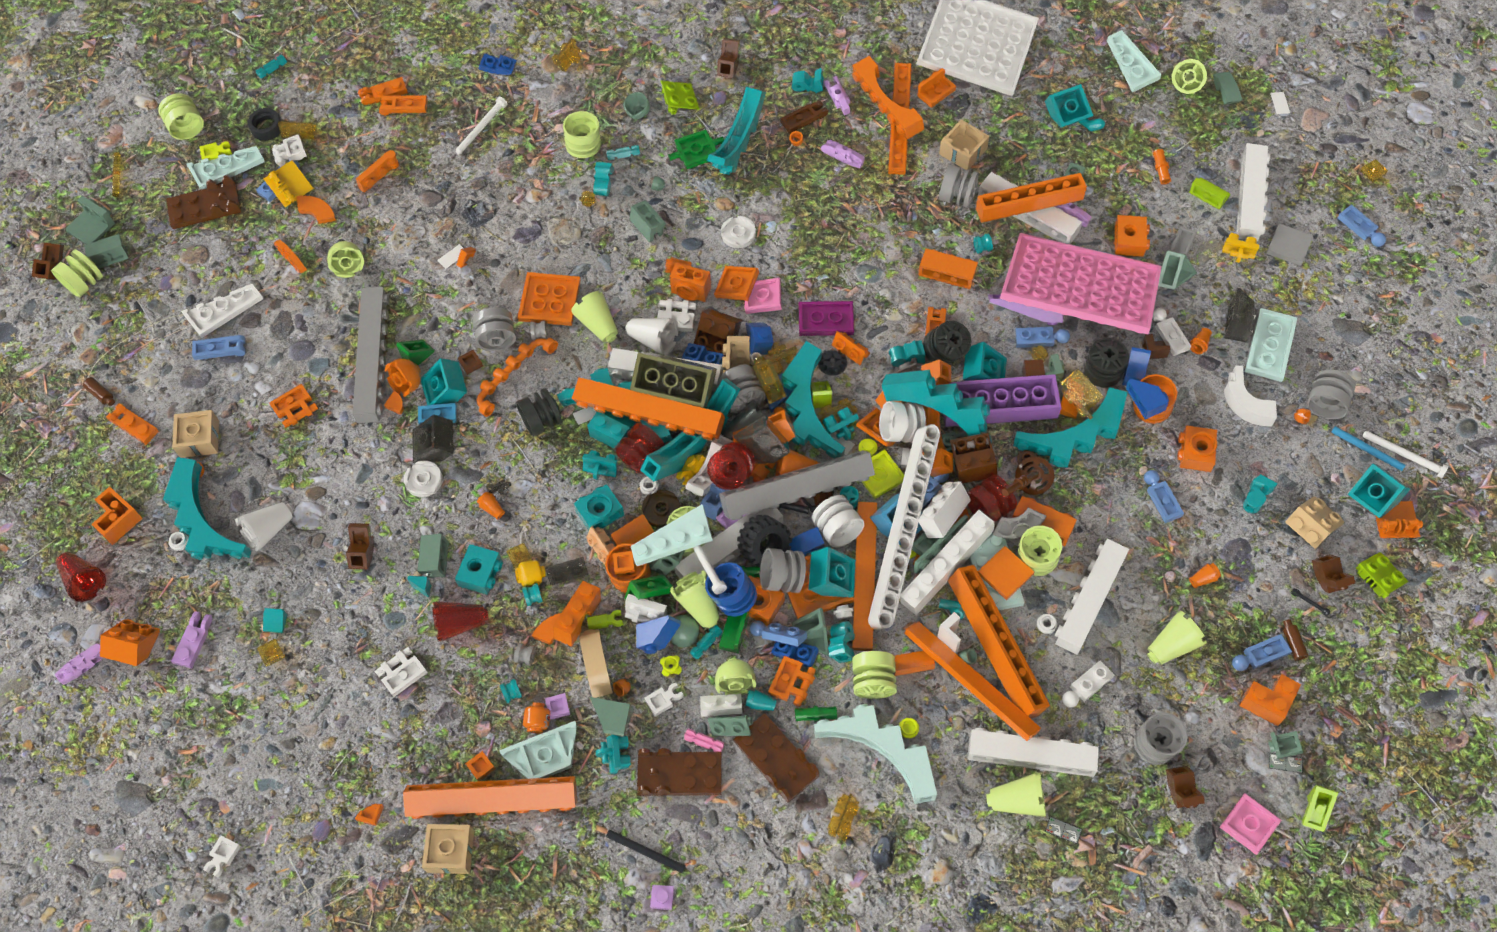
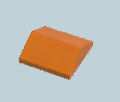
(870, 425)

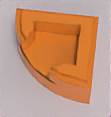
(464, 255)
(395, 403)
(370, 814)

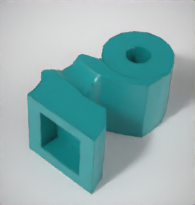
(803, 81)
(602, 180)
(904, 354)
(1256, 496)
(838, 648)

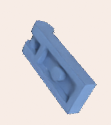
(218, 347)

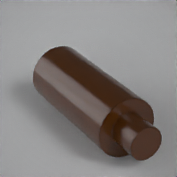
(98, 391)
(1294, 641)

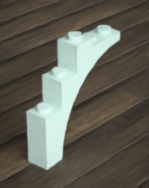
(910, 762)

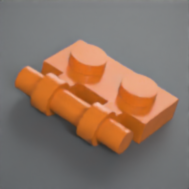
(290, 402)
(786, 678)

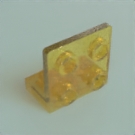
(1082, 392)

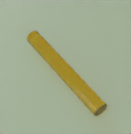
(116, 174)

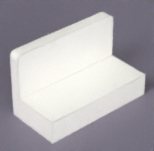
(947, 632)

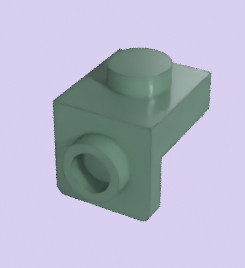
(1056, 367)
(1285, 744)

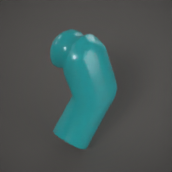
(1093, 125)
(952, 606)

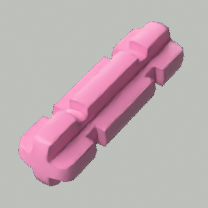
(704, 740)

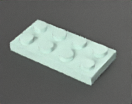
(1271, 345)
(980, 557)

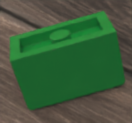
(649, 587)
(734, 633)

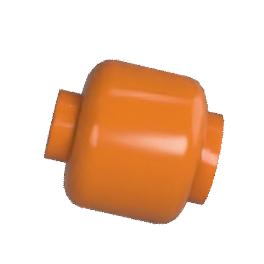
(536, 718)

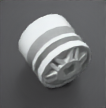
(900, 421)
(838, 521)

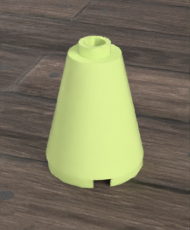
(596, 316)
(694, 598)
(1176, 639)
(1019, 796)

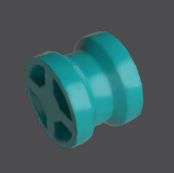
(983, 243)
(851, 493)
(532, 594)
(510, 691)

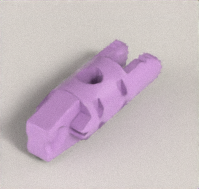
(838, 95)
(843, 153)
(1077, 212)
(79, 664)

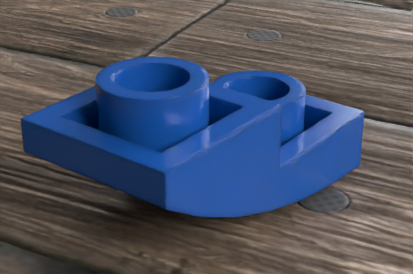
(502, 65)
(699, 353)
(807, 541)
(801, 653)

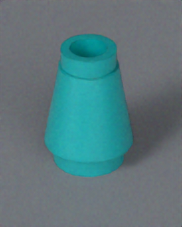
(760, 701)

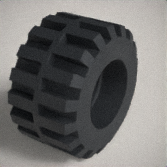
(755, 531)

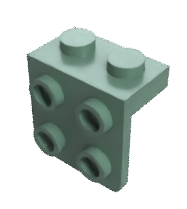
(91, 222)

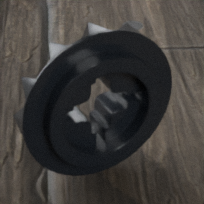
(826, 366)

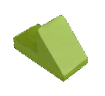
(1319, 808)

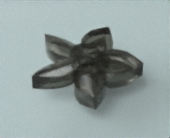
(500, 487)

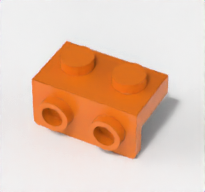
(935, 88)

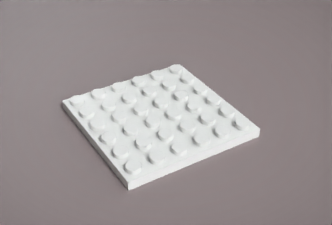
(978, 43)

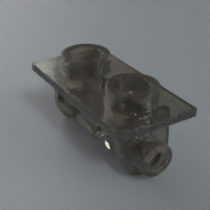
(566, 571)

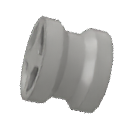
(538, 330)
(525, 654)

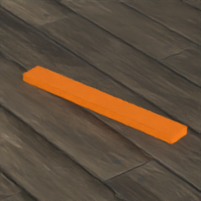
(901, 96)
(864, 578)
(973, 681)

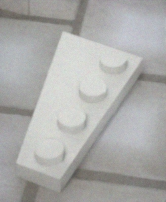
(214, 314)

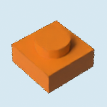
(623, 562)
(480, 766)

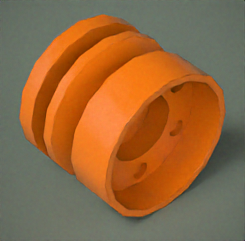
(1167, 386)
(622, 581)

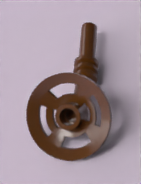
(1023, 478)

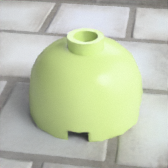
(1189, 76)
(345, 259)
(735, 677)

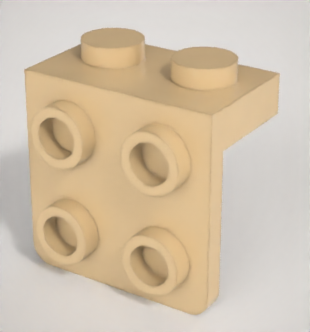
(736, 351)
(1314, 521)

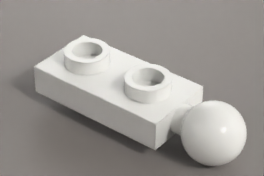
(1170, 332)
(1087, 684)

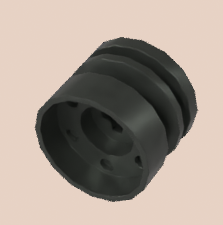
(938, 344)
(1106, 362)
(538, 412)

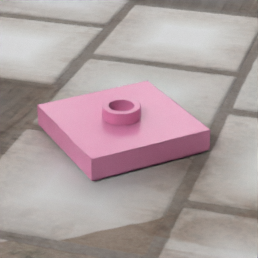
(764, 296)
(1250, 823)

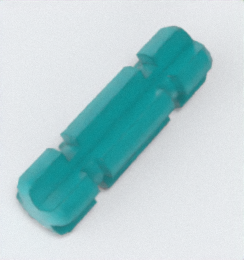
(271, 66)
(623, 152)
(705, 642)

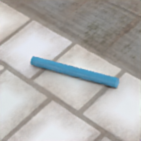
(1368, 448)

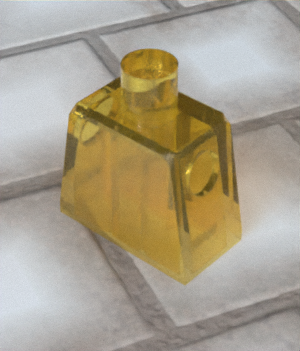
(768, 376)

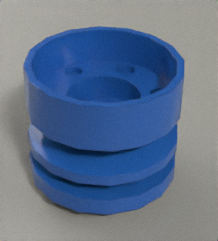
(740, 590)

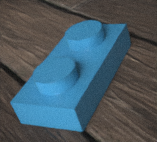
(444, 410)

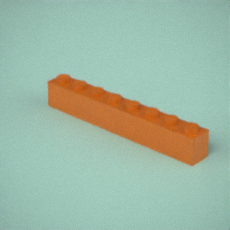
(649, 408)
(998, 641)
(490, 796)

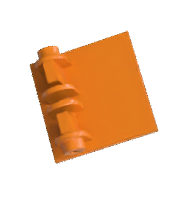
(1400, 522)

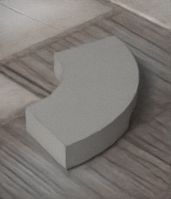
(1015, 527)

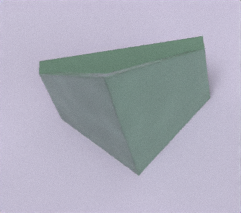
(1175, 270)
(816, 630)
(613, 715)

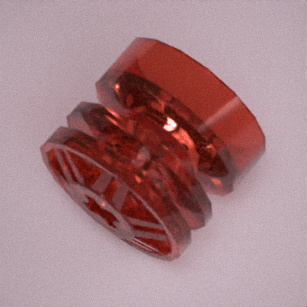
(637, 446)
(725, 474)
(989, 498)

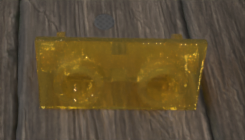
(290, 129)
(828, 410)
(847, 808)

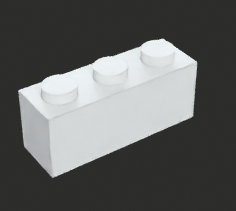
(944, 510)

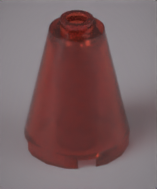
(80, 577)
(457, 618)

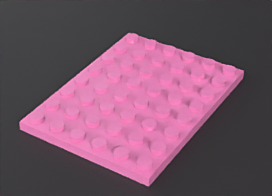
(1082, 283)

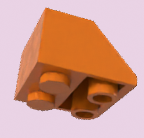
(128, 642)

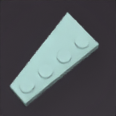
(1132, 62)
(225, 165)
(681, 534)

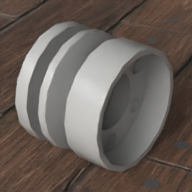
(958, 186)
(746, 379)
(1331, 394)
(782, 570)
(1162, 728)

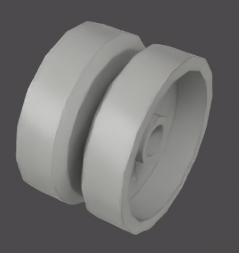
(493, 329)

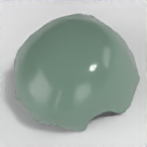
(636, 105)
(687, 632)

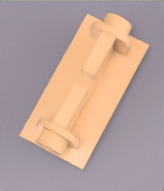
(597, 539)

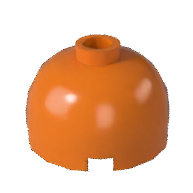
(403, 376)

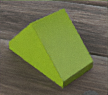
(821, 394)

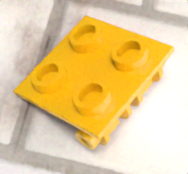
(288, 183)

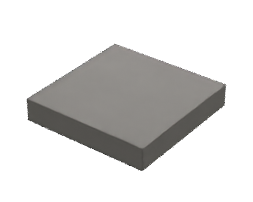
(1289, 244)

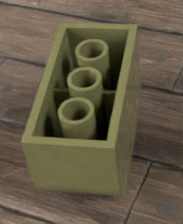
(673, 379)

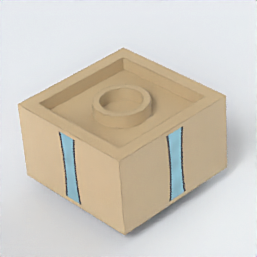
(964, 145)
(195, 433)
(448, 849)

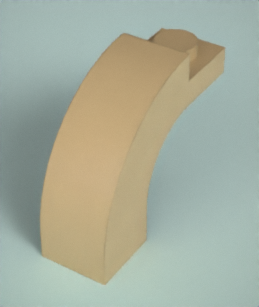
(595, 663)

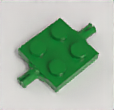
(695, 148)

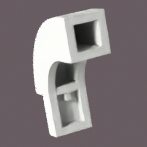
(1244, 404)
(701, 483)

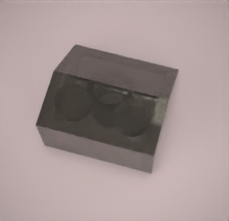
(1240, 317)
(433, 439)
(764, 441)

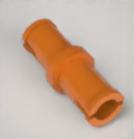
(1162, 166)

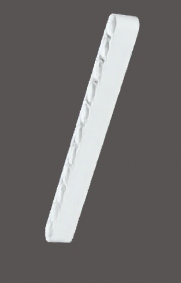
(898, 531)

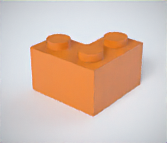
(118, 516)
(1271, 703)

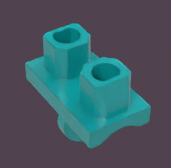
(846, 418)
(599, 465)
(610, 751)

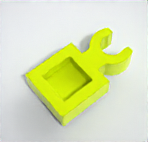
(212, 150)

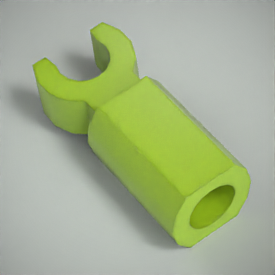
(604, 620)

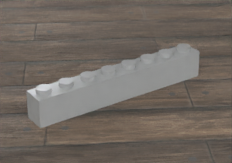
(370, 355)
(797, 484)

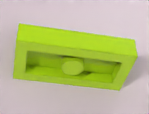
(1209, 192)

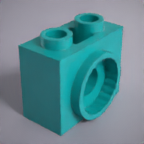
(600, 498)
(484, 578)

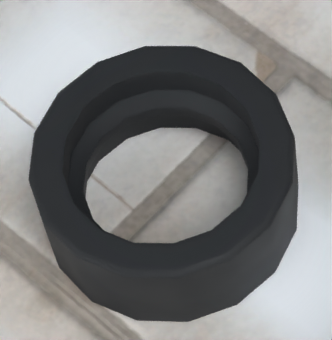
(261, 115)

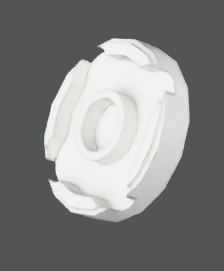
(738, 232)
(423, 479)

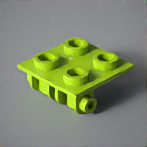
(679, 96)
(1382, 573)

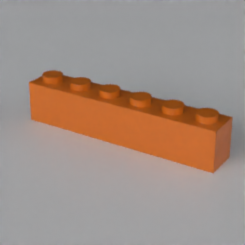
(1031, 197)

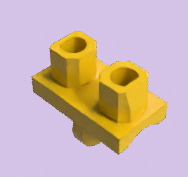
(1240, 249)

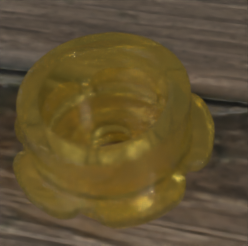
(587, 198)
(1039, 353)

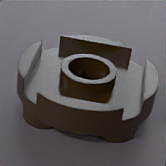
(657, 499)

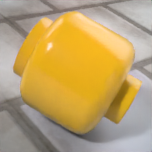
(529, 573)

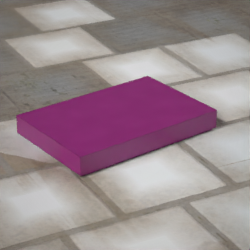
(826, 318)

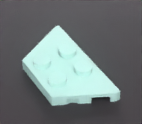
(544, 753)

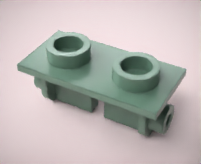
(730, 725)

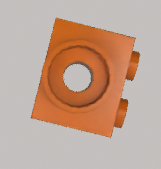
(1131, 235)
(690, 282)
(1190, 455)
(771, 604)

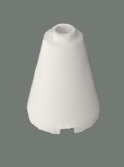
(654, 333)
(264, 524)

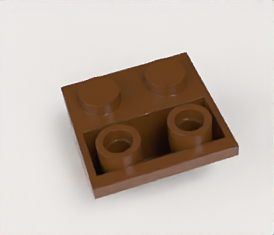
(715, 328)
(973, 458)

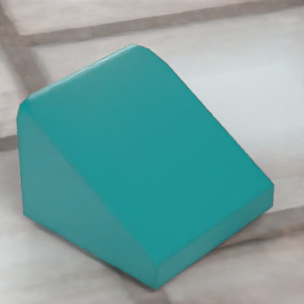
(421, 584)
(274, 620)

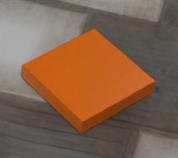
(736, 283)
(1005, 572)

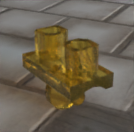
(568, 55)
(787, 355)

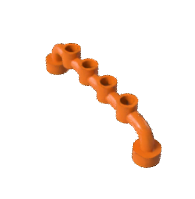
(513, 363)

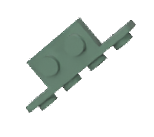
(929, 547)

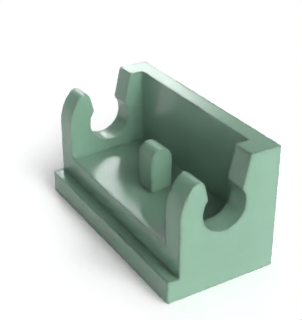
(646, 220)
(106, 251)
(433, 555)

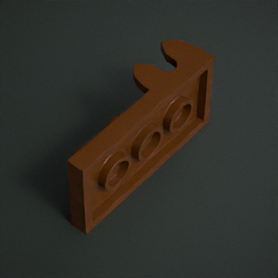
(204, 204)
(777, 758)
(678, 773)

